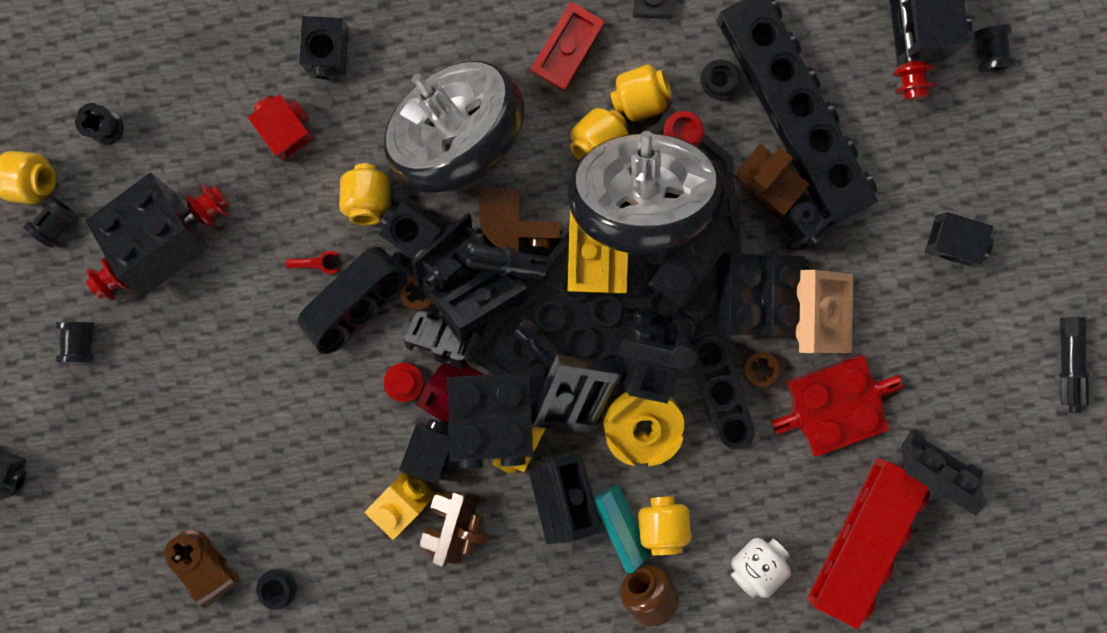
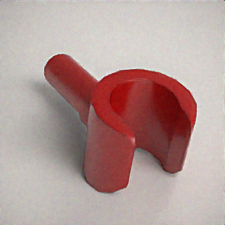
(313, 263)

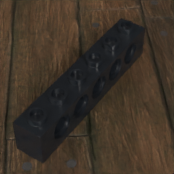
(794, 131)

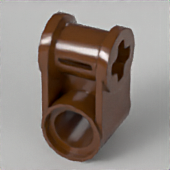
(202, 570)

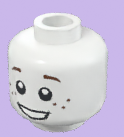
(761, 567)

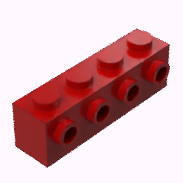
(868, 544)

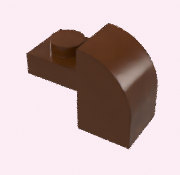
(770, 180)
(502, 225)

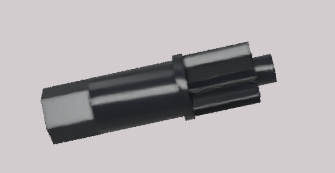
(1074, 363)

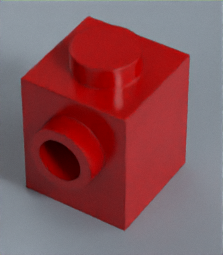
(281, 125)

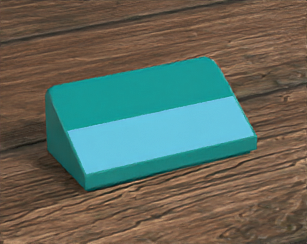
(621, 528)

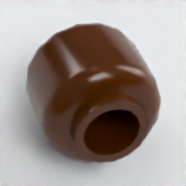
(649, 596)

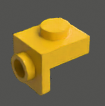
(400, 504)

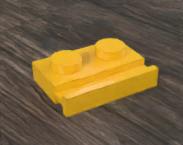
(594, 266)

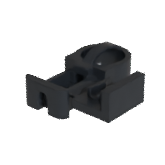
(439, 339)

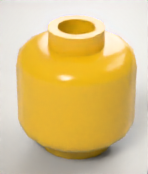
(641, 93)
(595, 129)
(25, 177)
(365, 194)
(664, 526)

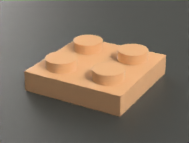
(825, 312)

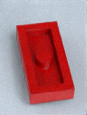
(567, 46)

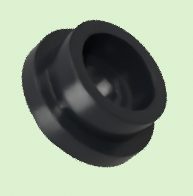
(725, 68)
(264, 592)

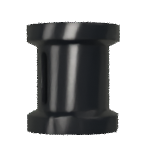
(994, 48)
(87, 122)
(51, 222)
(74, 341)

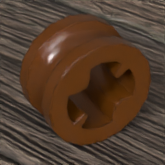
(418, 304)
(751, 376)

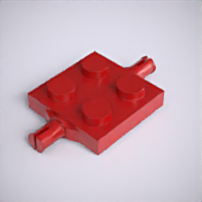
(837, 405)

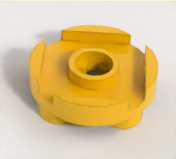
(642, 447)

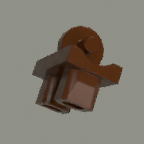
(459, 531)

